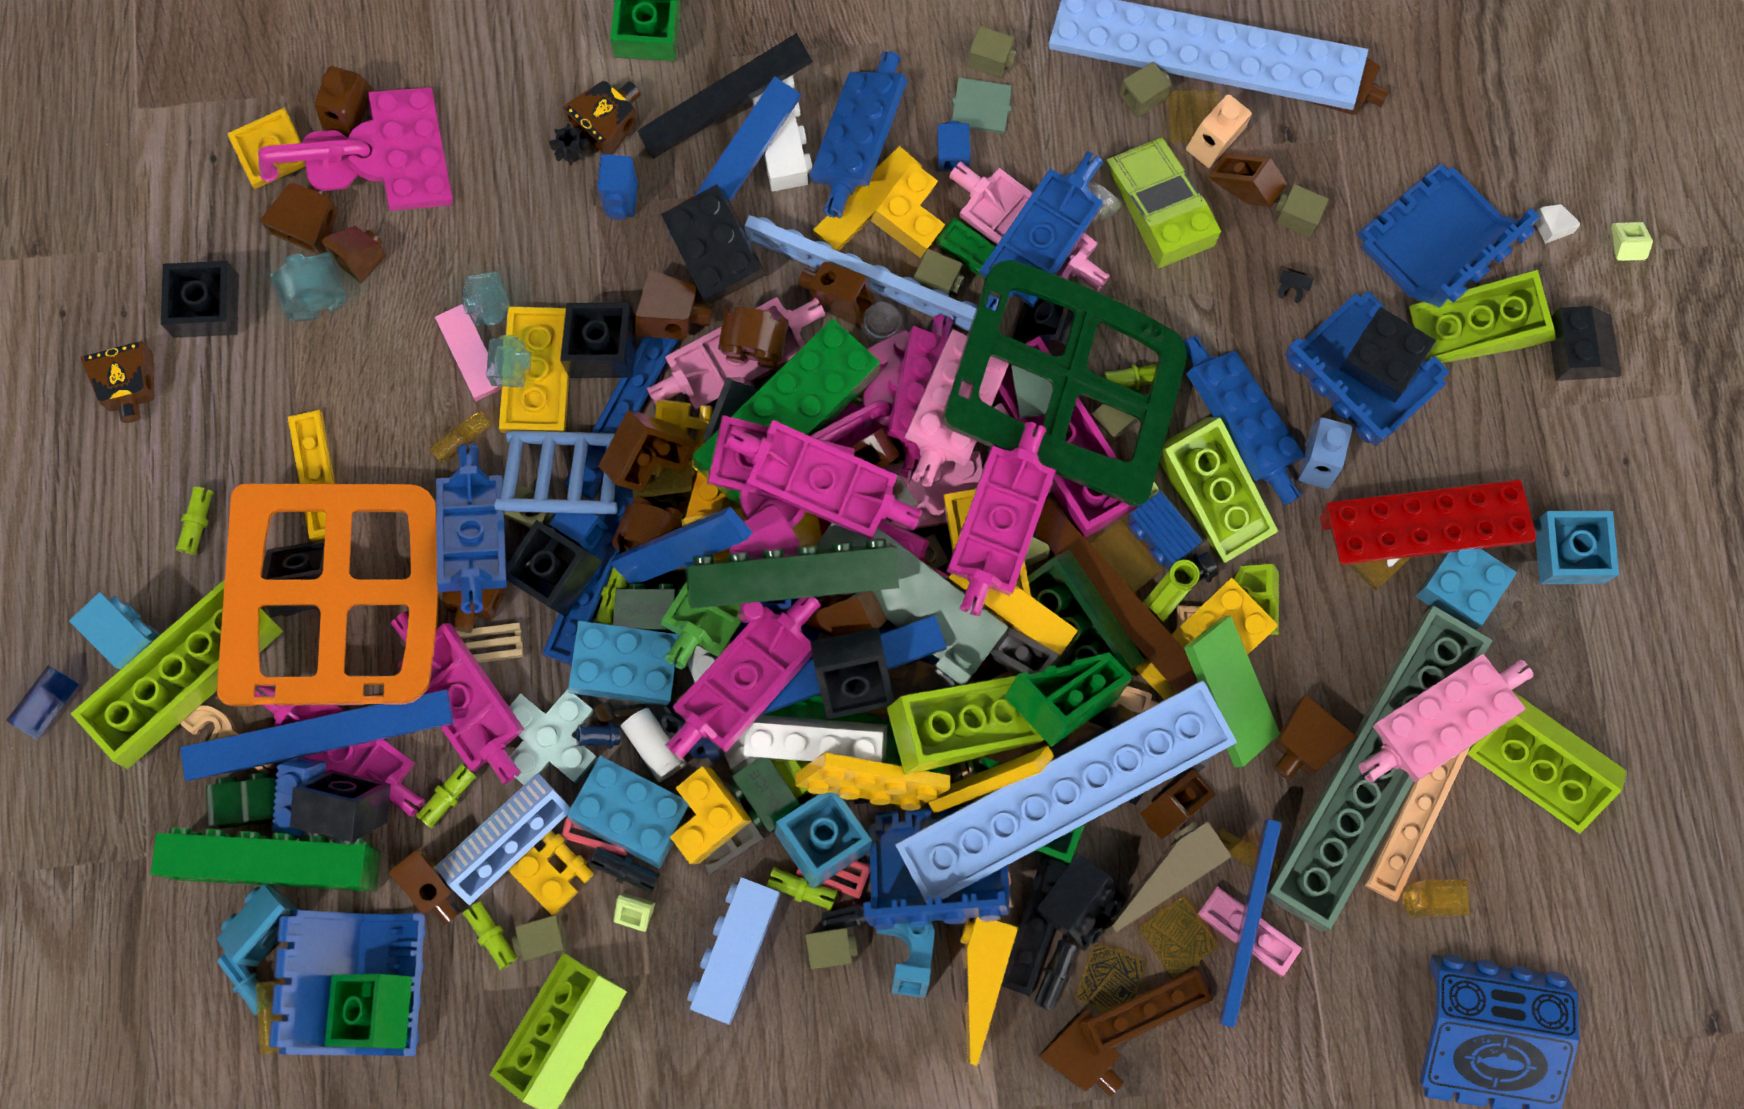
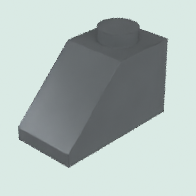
(1022, 654)

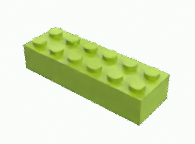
(162, 683)

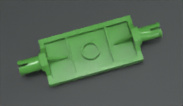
(702, 627)

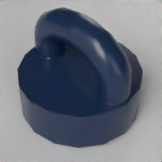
(711, 750)

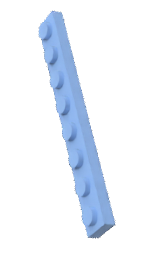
(882, 281)

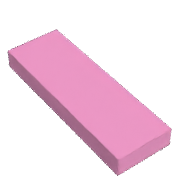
(467, 350)
(1270, 945)

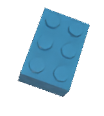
(622, 663)
(629, 812)

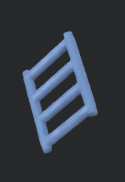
(540, 502)

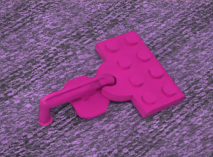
(402, 146)
(878, 399)
(770, 525)

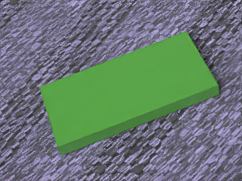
(1226, 670)

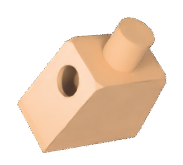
(1224, 126)

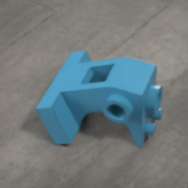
(914, 975)

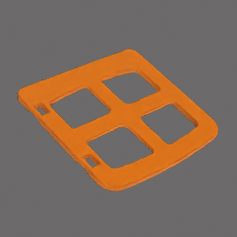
(332, 593)

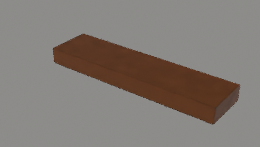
(1146, 1012)

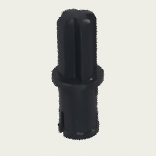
(844, 917)
(1055, 975)

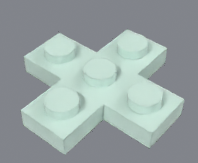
(550, 738)

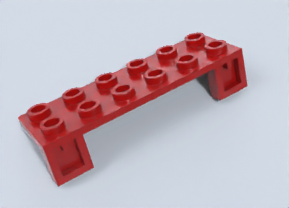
(1429, 522)

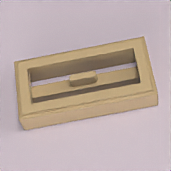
(495, 630)

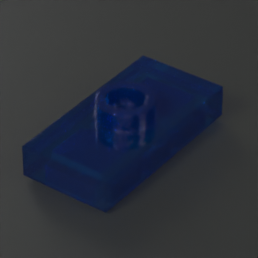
(42, 702)

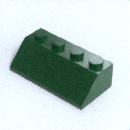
(1070, 594)

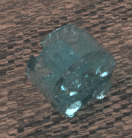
(308, 286)

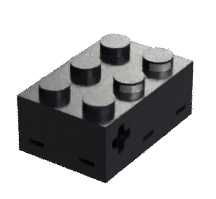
(713, 244)

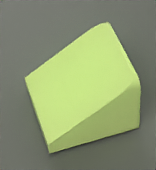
(1631, 241)

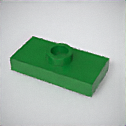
(965, 245)

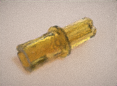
(460, 435)
(1244, 851)

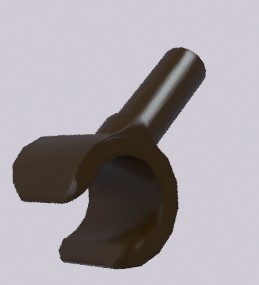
(605, 713)

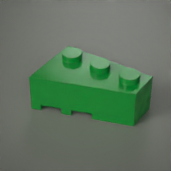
(1067, 696)

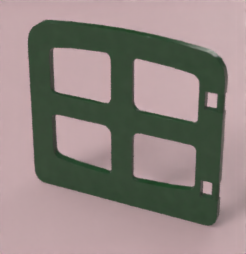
(1069, 378)

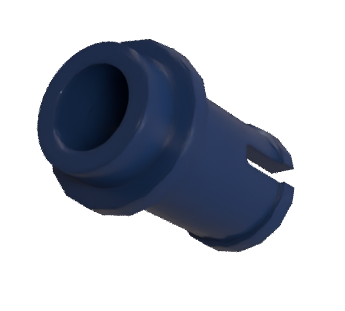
(598, 735)

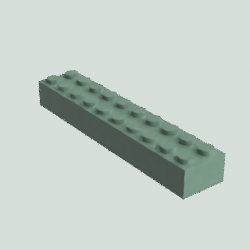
(1351, 811)

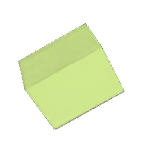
(1036, 552)
(633, 911)

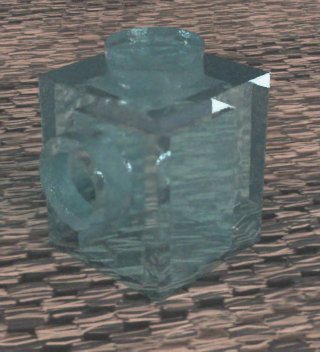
(485, 298)
(507, 362)

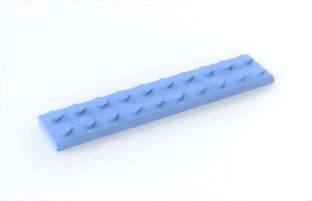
(1211, 50)
(1066, 793)

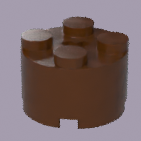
(753, 336)
(644, 523)

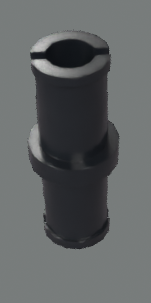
(624, 870)

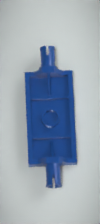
(858, 131)
(1049, 224)
(1247, 415)
(470, 531)

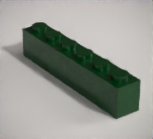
(791, 574)

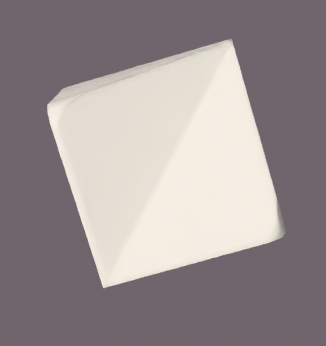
(1555, 222)

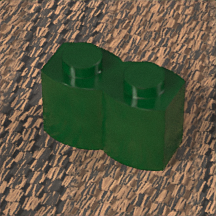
(241, 802)

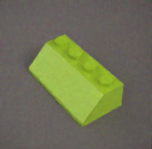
(1551, 766)
(557, 1034)

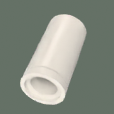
(650, 742)

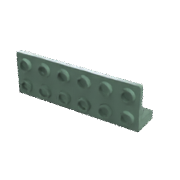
(926, 594)

